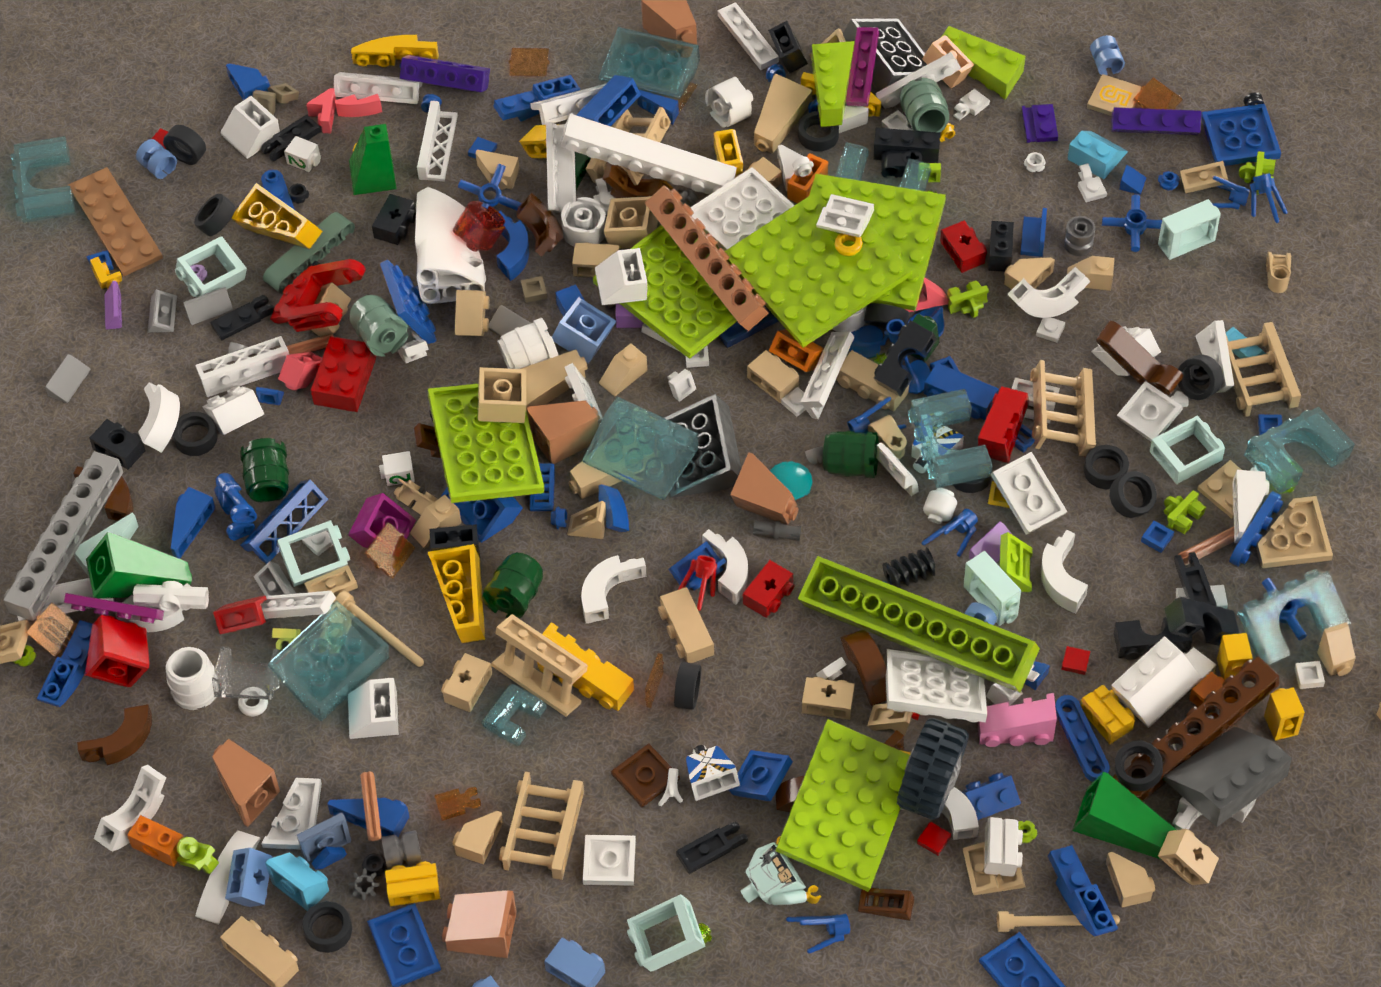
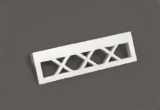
(388, 88)
(560, 107)
(430, 140)
(559, 170)
(245, 368)
(826, 372)
(57, 596)

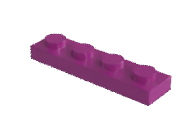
(862, 66)
(104, 606)

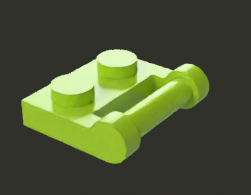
(1015, 560)

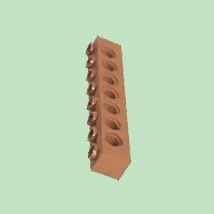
(753, 308)

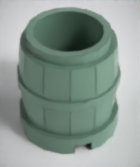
(924, 105)
(378, 325)

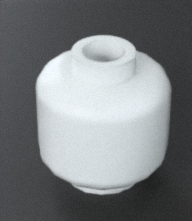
(940, 505)

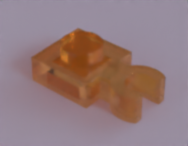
(453, 803)

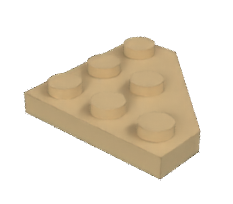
(1296, 536)

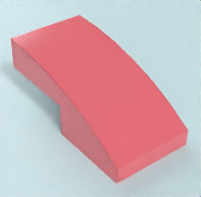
(351, 107)

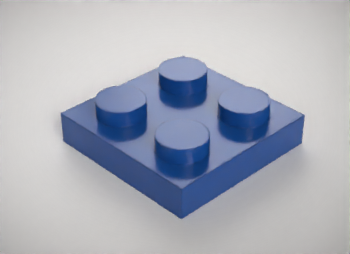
(761, 775)

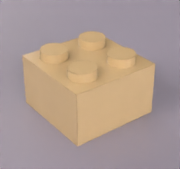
(628, 221)
(502, 395)

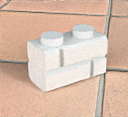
(1001, 847)

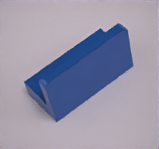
(1033, 235)

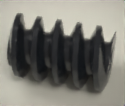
(909, 568)

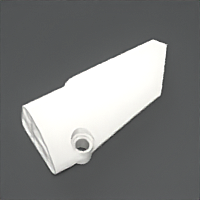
(443, 251)

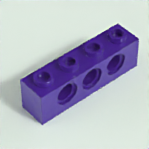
(444, 73)

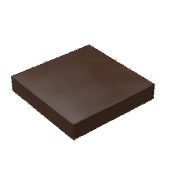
(643, 775)

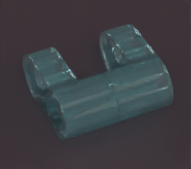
(499, 716)

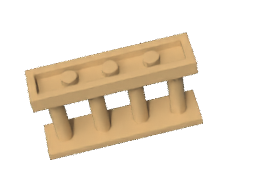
(656, 130)
(1282, 372)
(1083, 402)
(548, 654)
(561, 840)

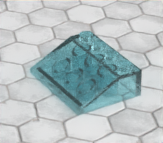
(652, 61)
(641, 448)
(329, 660)

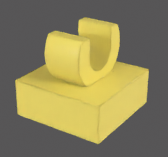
(284, 634)

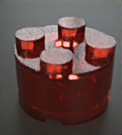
(479, 226)

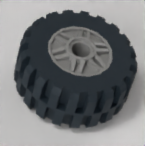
(932, 768)

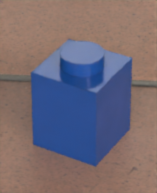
(566, 297)

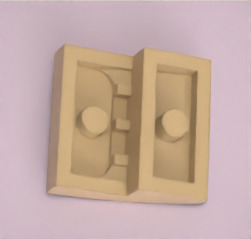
(988, 883)

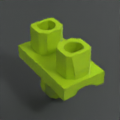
(1262, 165)
(967, 301)
(1178, 508)
(196, 855)

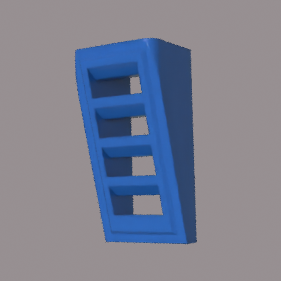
(655, 101)
(548, 475)

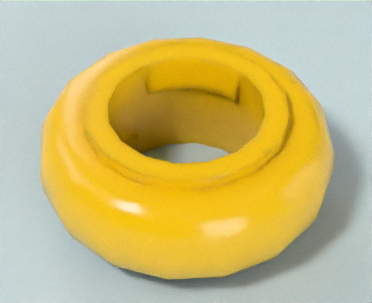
(848, 250)

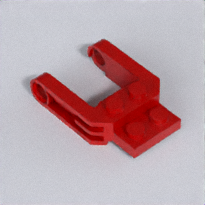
(298, 298)

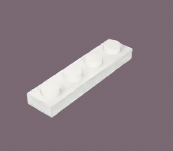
(748, 36)
(936, 70)
(297, 604)

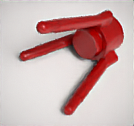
(705, 568)

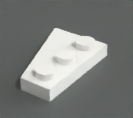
(1214, 344)
(296, 815)

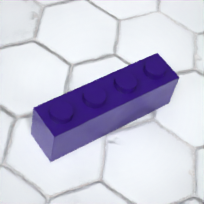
(1156, 121)

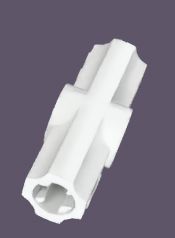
(171, 596)

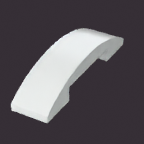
(213, 901)

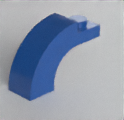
(516, 254)

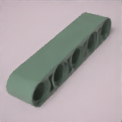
(298, 258)

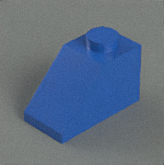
(246, 80)

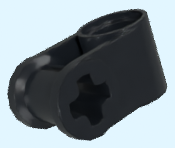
(894, 162)

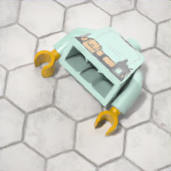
(775, 879)

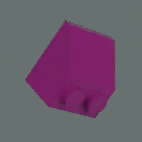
(375, 514)

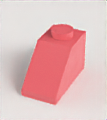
(299, 370)

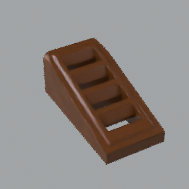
(898, 895)

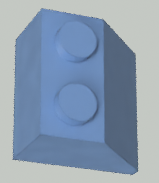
(583, 329)

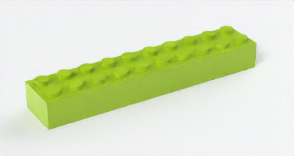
(919, 624)

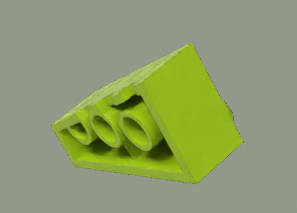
(993, 64)
(831, 76)

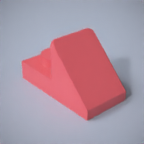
(323, 108)
(931, 296)

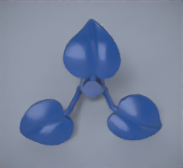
(870, 338)

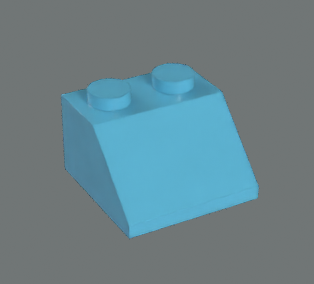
(1096, 151)
(297, 879)

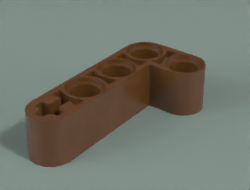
(1137, 359)

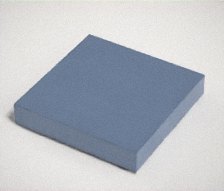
(328, 833)

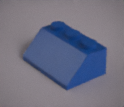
(488, 514)

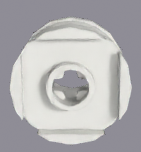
(527, 345)
(190, 678)

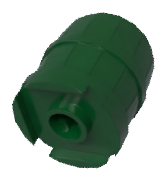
(851, 453)
(265, 470)
(513, 585)

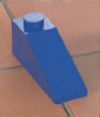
(191, 514)
(392, 814)

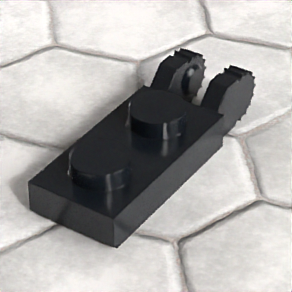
(303, 128)
(242, 317)
(1194, 580)
(710, 847)

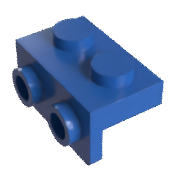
(681, 568)
(993, 795)

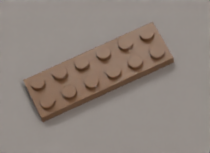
(115, 221)

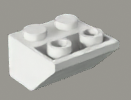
(249, 127)
(622, 277)
(1142, 335)
(233, 409)
(373, 709)

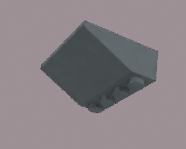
(894, 51)
(717, 458)
(1229, 774)

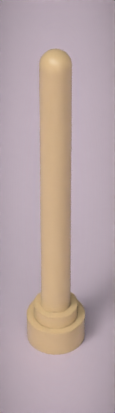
(348, 602)
(1008, 921)

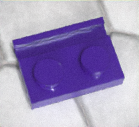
(1040, 123)

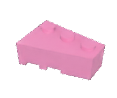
(1019, 723)

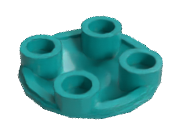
(794, 478)

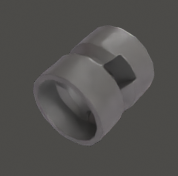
(1079, 236)
(401, 849)

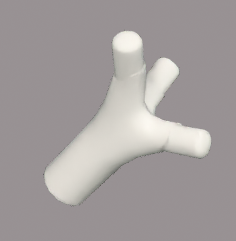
(672, 787)

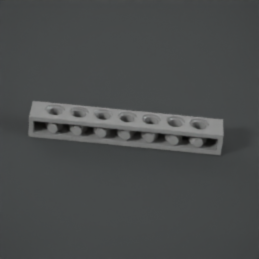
(106, 472)

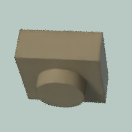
(284, 93)
(266, 99)
(534, 289)

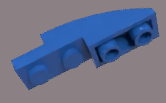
(520, 105)
(68, 669)
(1078, 892)

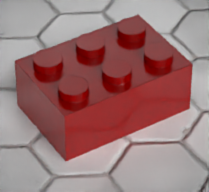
(343, 374)

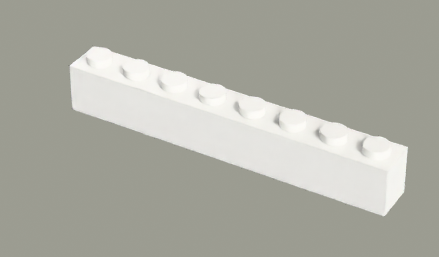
(645, 155)

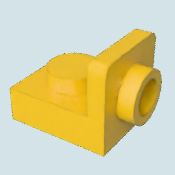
(101, 271)

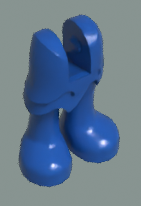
(234, 504)

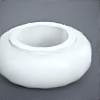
(254, 710)

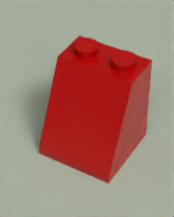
(117, 651)

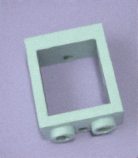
(1189, 229)
(225, 255)
(1170, 462)
(290, 562)
(992, 587)
(676, 906)

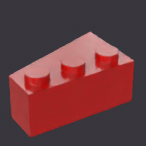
(1003, 423)

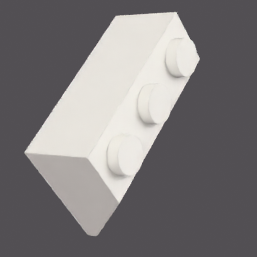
(1156, 682)

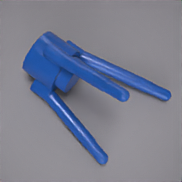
(1266, 184)
(1238, 194)
(861, 422)
(962, 523)
(836, 925)

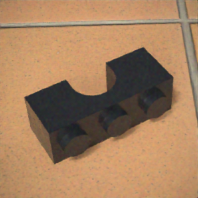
(897, 139)
(911, 340)
(1189, 616)
(1134, 642)

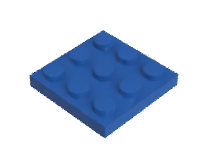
(1240, 133)
(408, 302)

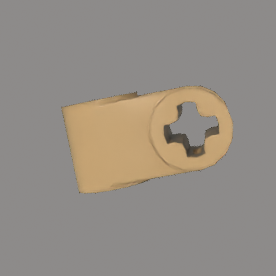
(1278, 271)
(889, 435)

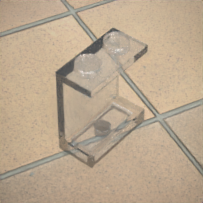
(243, 679)

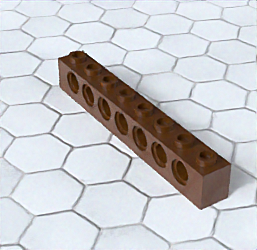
(1210, 729)

